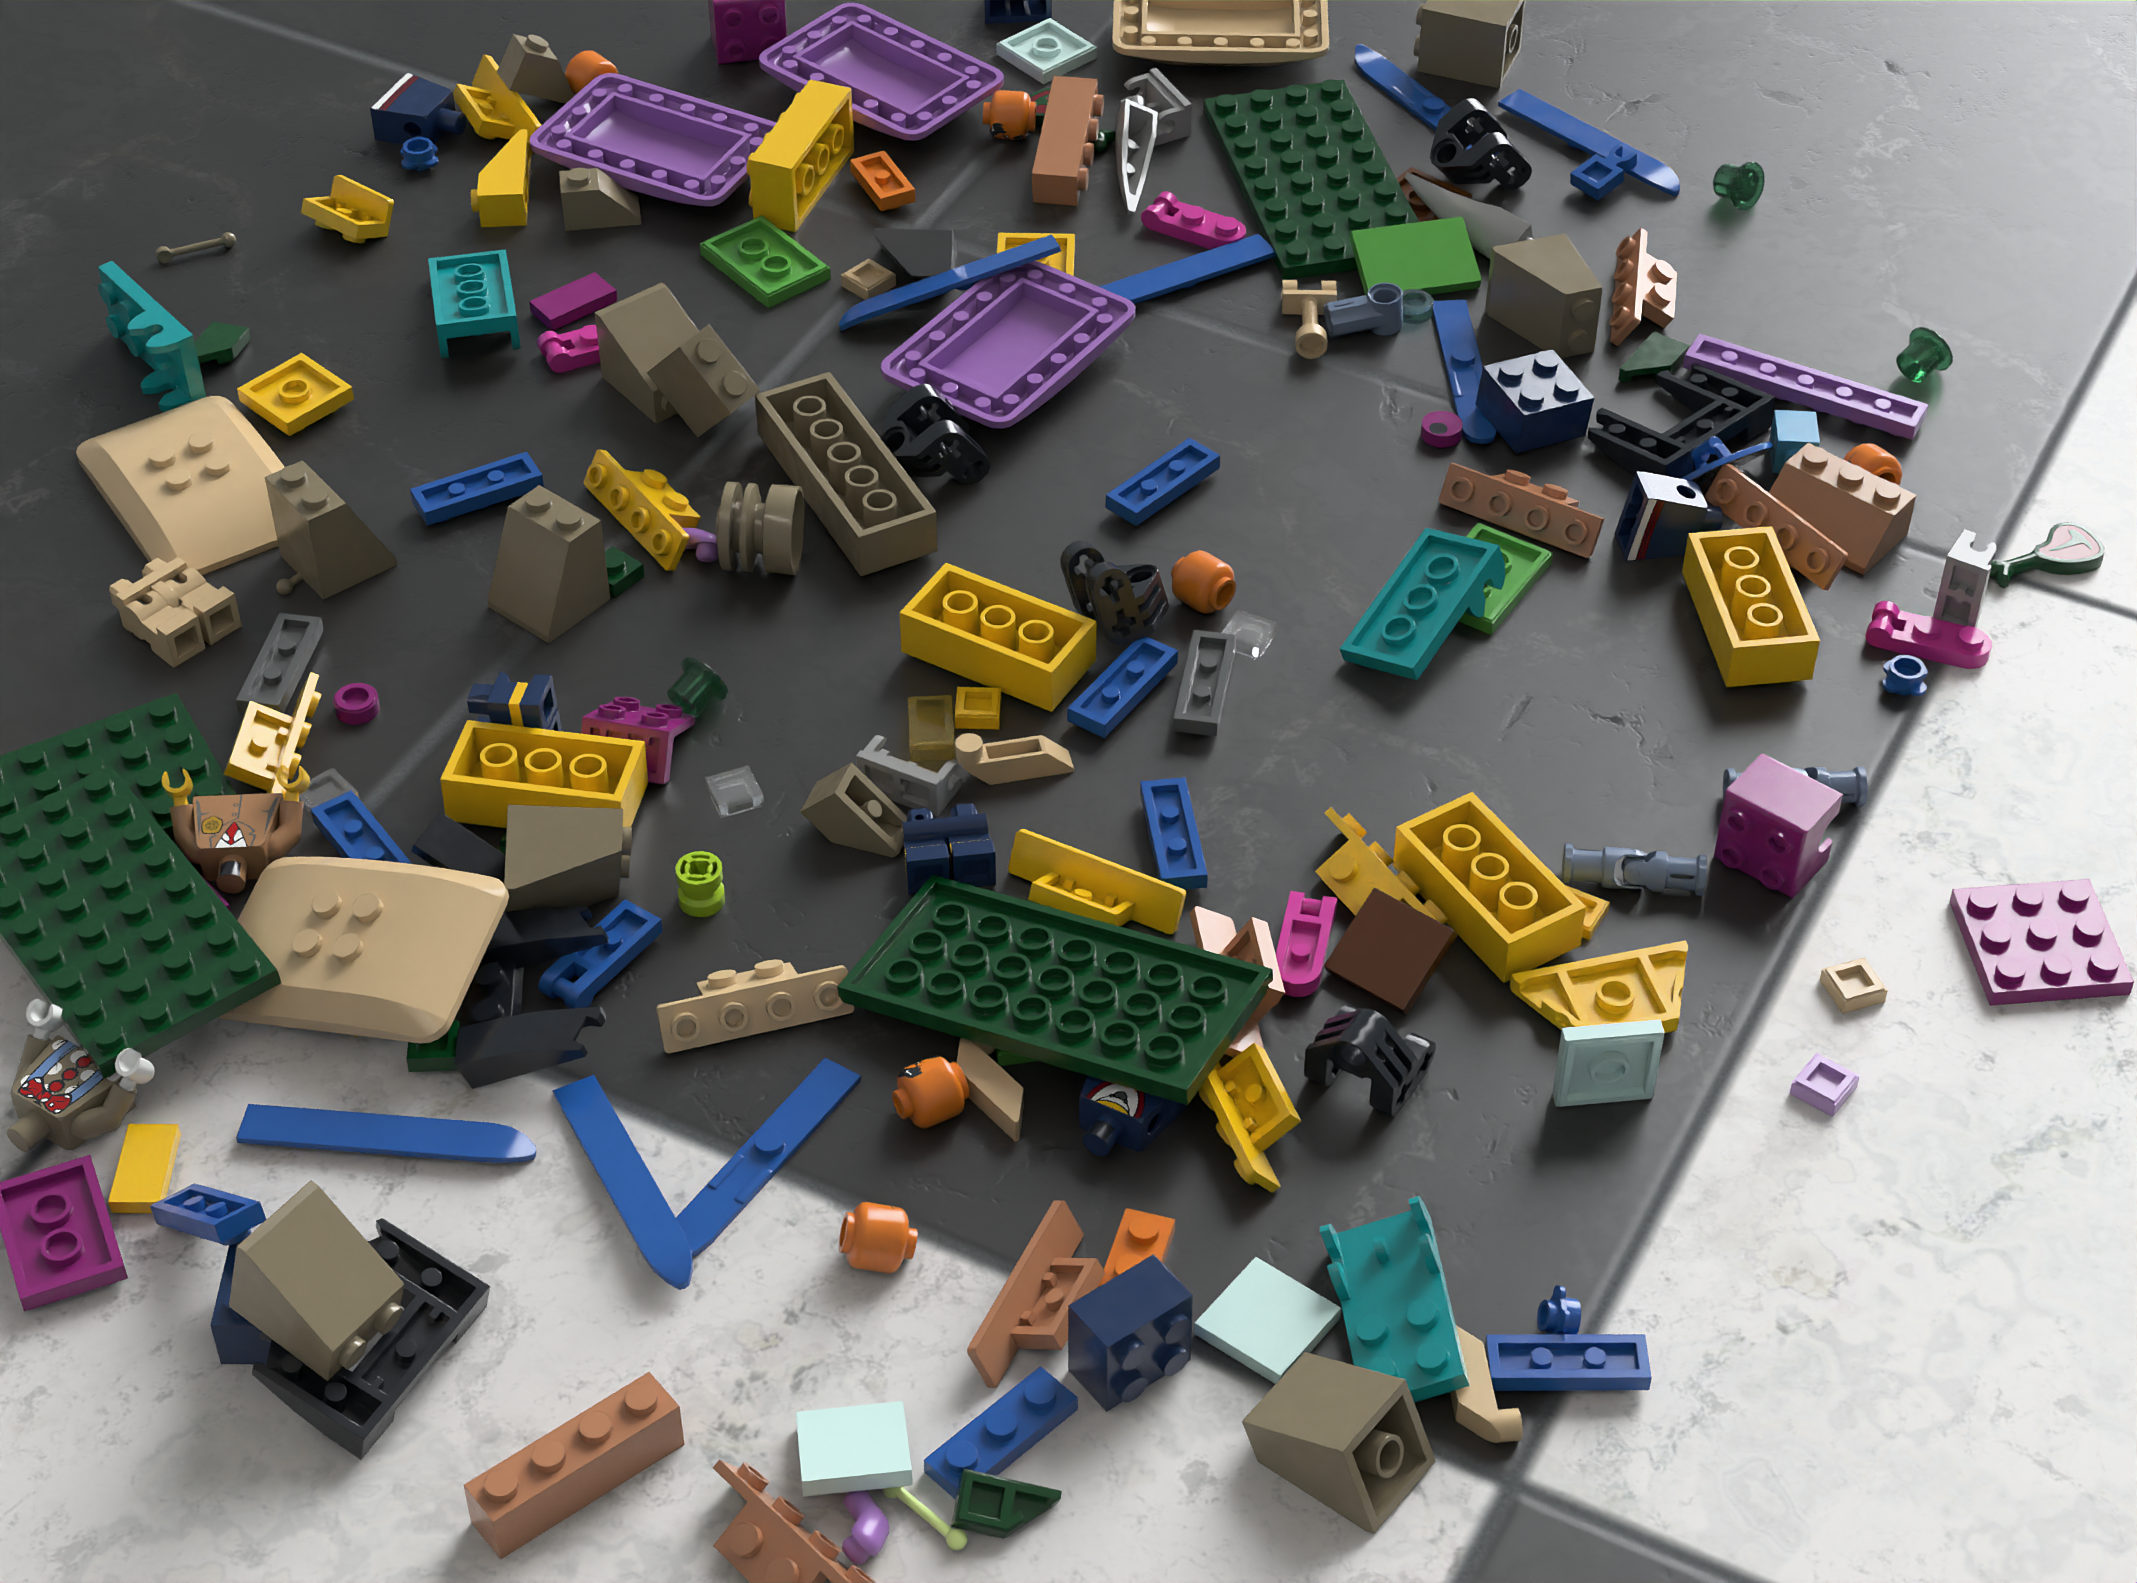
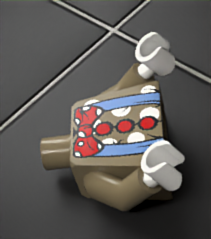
(62, 1092)

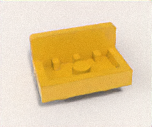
(351, 210)

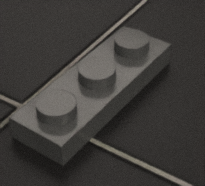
(281, 662)
(1204, 683)

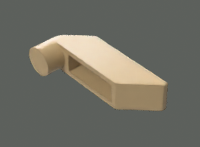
(1011, 759)
(991, 1087)
(1476, 1404)

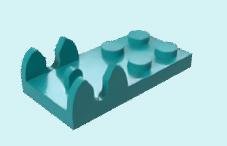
(472, 297)
(152, 336)
(1424, 602)
(1397, 1301)

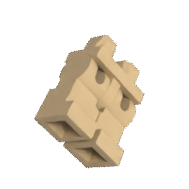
(175, 609)

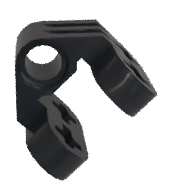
(1478, 163)
(933, 439)
(1115, 590)
(1372, 1049)

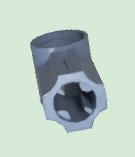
(1377, 311)

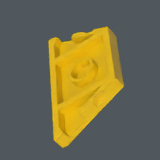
(1609, 988)

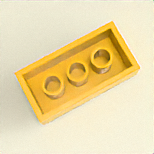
(801, 154)
(1750, 606)
(998, 636)
(540, 767)
(1489, 886)

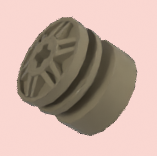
(754, 528)

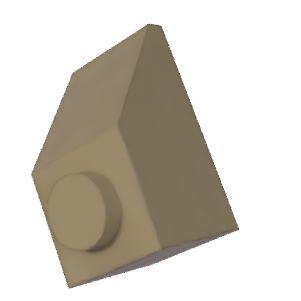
(534, 70)
(596, 200)
(855, 813)

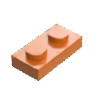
(882, 180)
(1137, 1239)

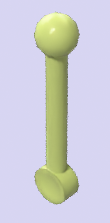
(955, 1538)

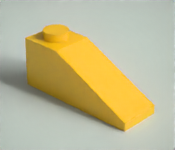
(505, 185)

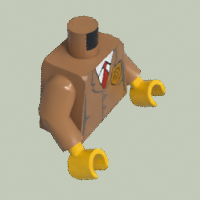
(237, 833)

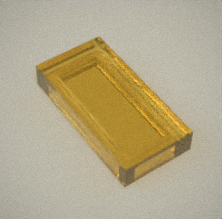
(931, 728)

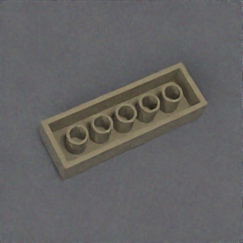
(846, 473)

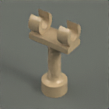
(1311, 337)

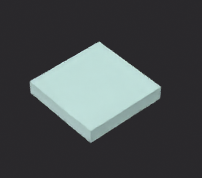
(1046, 50)
(1607, 1063)
(1267, 1320)
(853, 1448)

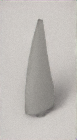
(1133, 148)
(1485, 223)

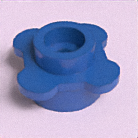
(419, 154)
(1905, 676)
(1559, 1313)

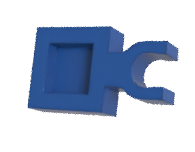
(1602, 175)

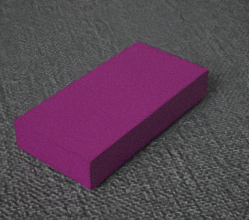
(573, 301)

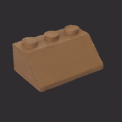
(1845, 504)

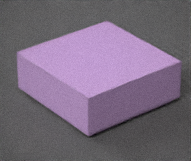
(1824, 1084)

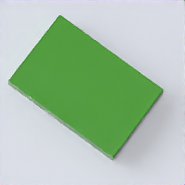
(1417, 255)
(765, 261)
(1523, 568)

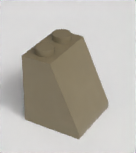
(1469, 39)
(1545, 294)
(636, 338)
(703, 381)
(322, 533)
(549, 565)
(564, 855)
(315, 1283)
(1342, 1437)

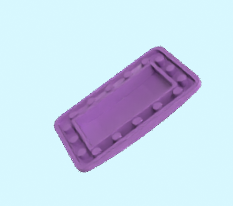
(896, 74)
(653, 140)
(1011, 342)

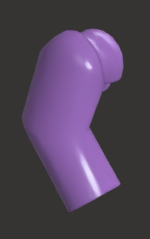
(703, 543)
(869, 1530)

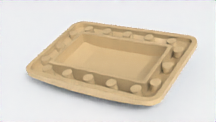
(1221, 31)
(188, 483)
(368, 945)

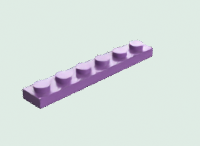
(1809, 387)

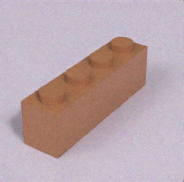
(1066, 141)
(574, 1465)

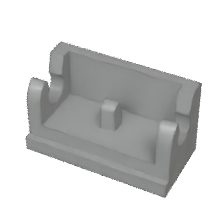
(1171, 105)
(1964, 582)
(906, 781)

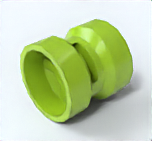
(700, 884)

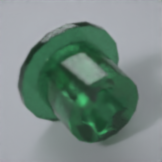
(1740, 184)
(1924, 355)
(696, 687)

